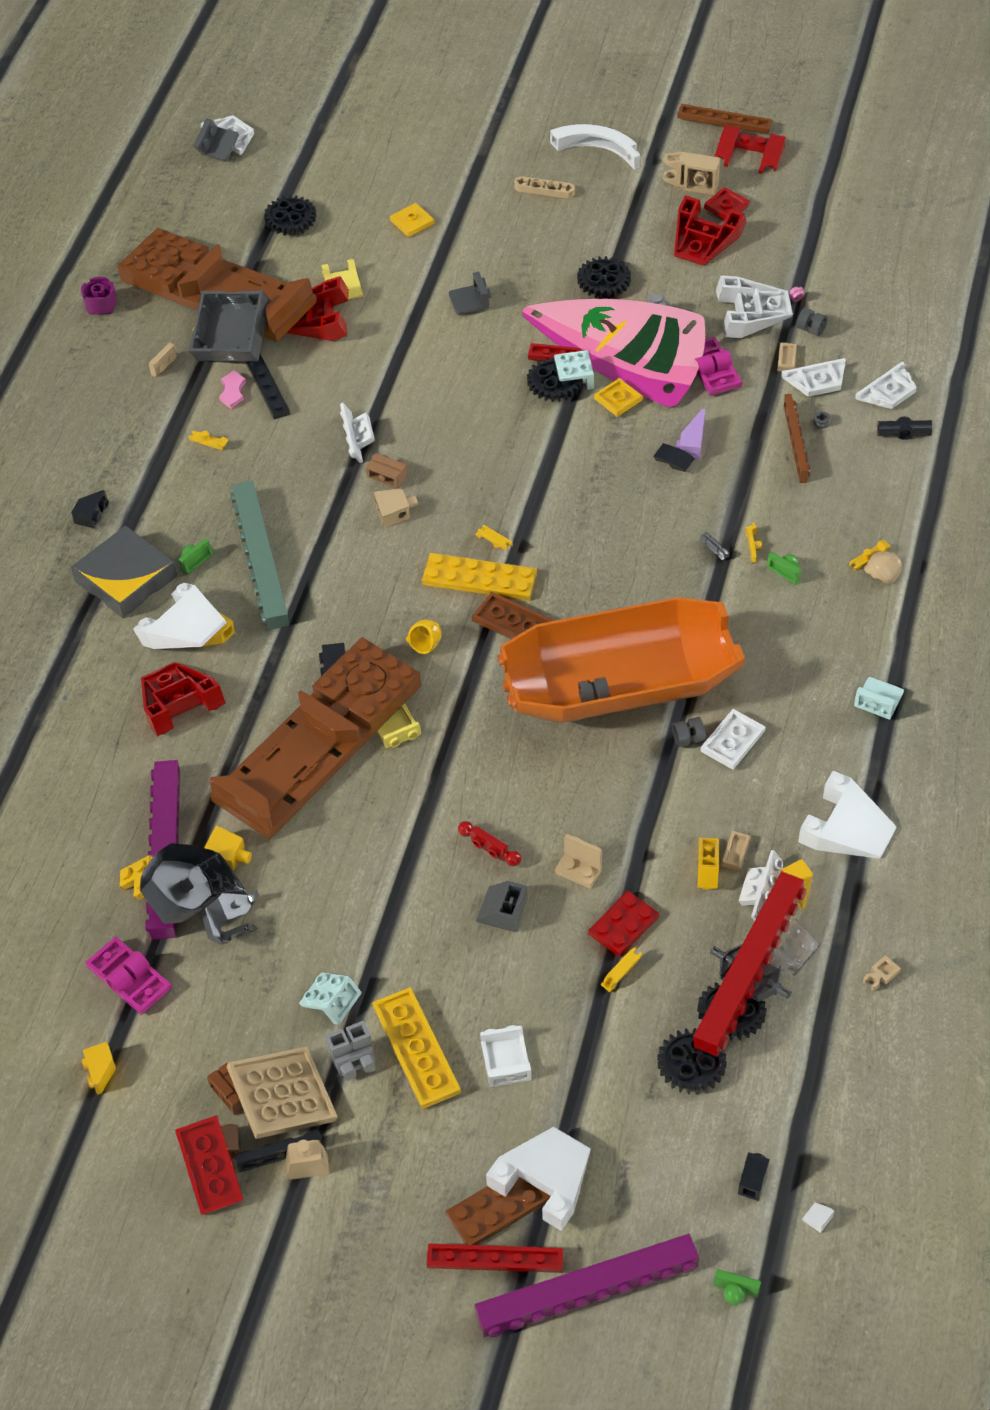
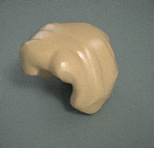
(884, 566)

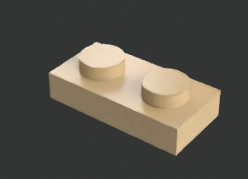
(162, 359)

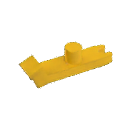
(205, 439)
(497, 539)
(753, 545)
(863, 559)
(621, 969)

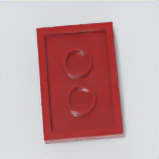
(623, 923)

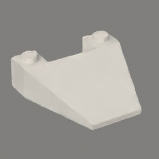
(755, 305)
(185, 624)
(853, 827)
(549, 1163)

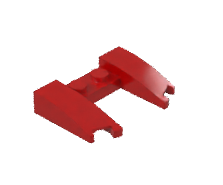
(771, 147)

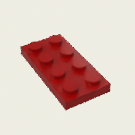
(209, 1165)

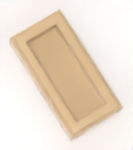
(787, 356)
(736, 851)

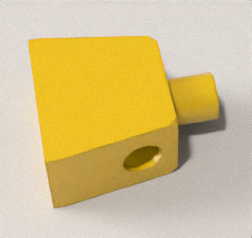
(229, 846)

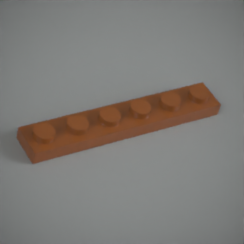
(723, 118)
(795, 433)

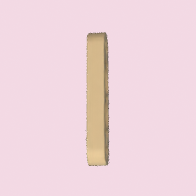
(567, 189)

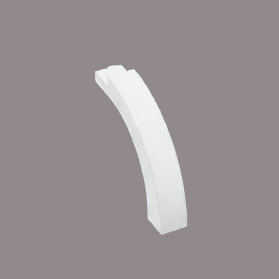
(596, 136)

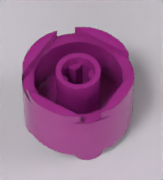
(99, 296)

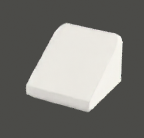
(818, 1216)

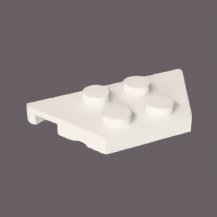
(234, 124)
(817, 378)
(889, 388)

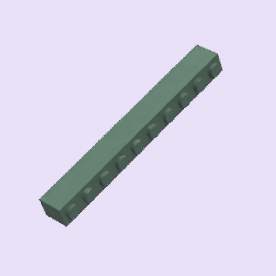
(260, 556)

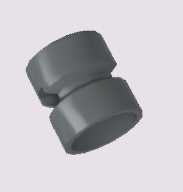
(810, 321)
(593, 690)
(682, 733)

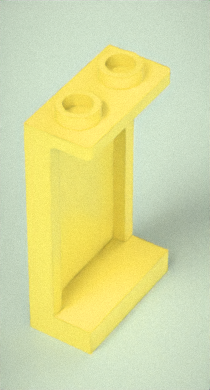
(399, 728)

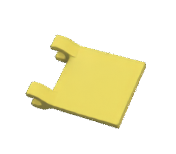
(349, 277)

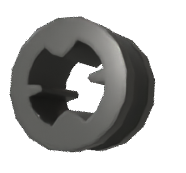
(821, 415)

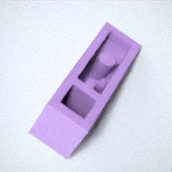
(692, 436)

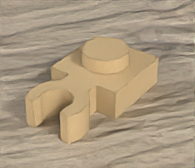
(882, 971)

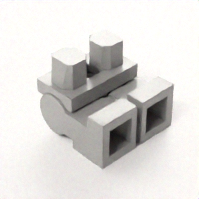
(352, 1051)

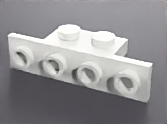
(358, 431)
(759, 883)

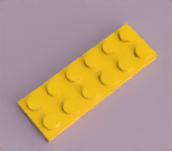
(479, 576)
(416, 1048)

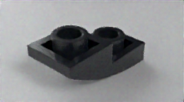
(674, 457)

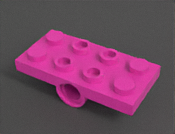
(717, 369)
(128, 975)

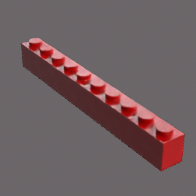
(749, 964)

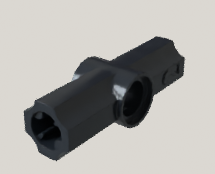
(904, 428)

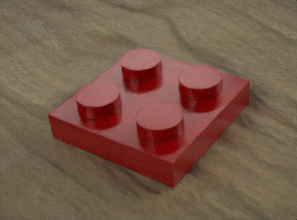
(726, 200)

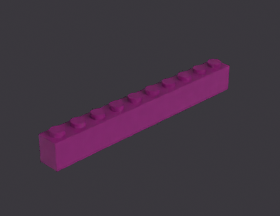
(164, 829)
(586, 1285)

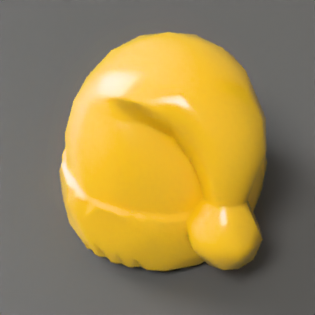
(424, 636)

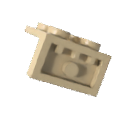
(580, 861)

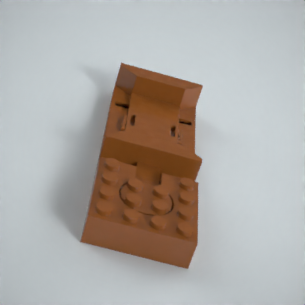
(185, 268)
(340, 714)

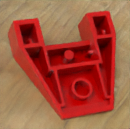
(704, 240)
(320, 319)
(174, 691)

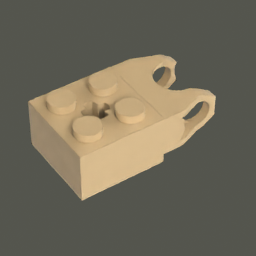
(693, 172)

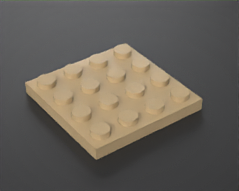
(281, 1092)

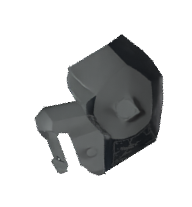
(181, 885)

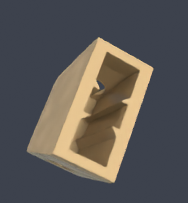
(393, 506)
(306, 1159)

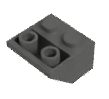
(503, 905)

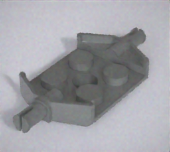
(769, 983)

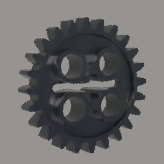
(290, 215)
(604, 277)
(545, 382)
(748, 1022)
(674, 1067)

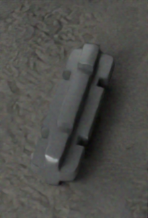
(715, 546)

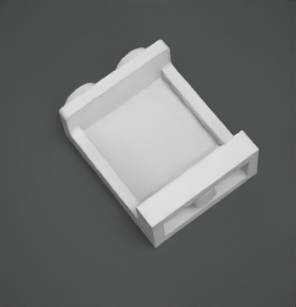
(505, 1056)

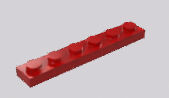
(495, 1258)

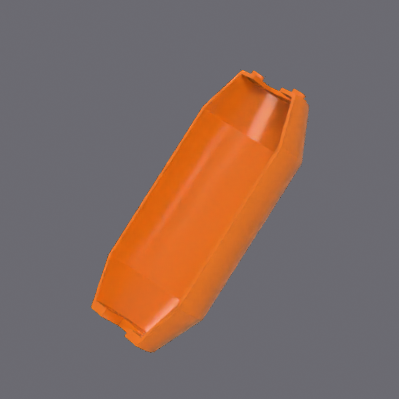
(643, 651)

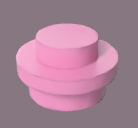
(796, 294)

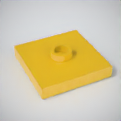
(412, 219)
(618, 397)

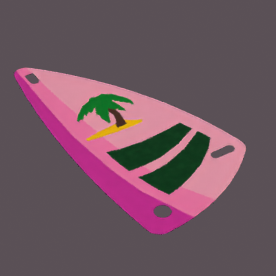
(629, 341)

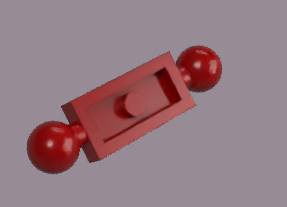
(489, 843)

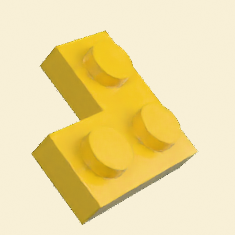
(132, 874)

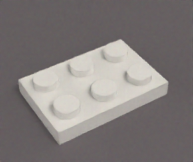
(733, 739)

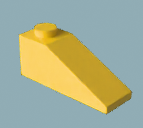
(708, 863)

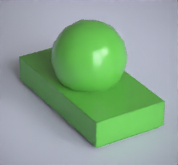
(195, 555)
(785, 566)
(736, 1286)

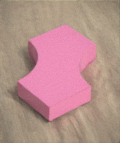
(233, 383)

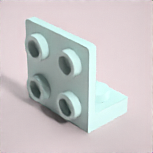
(575, 366)
(878, 697)
(333, 995)

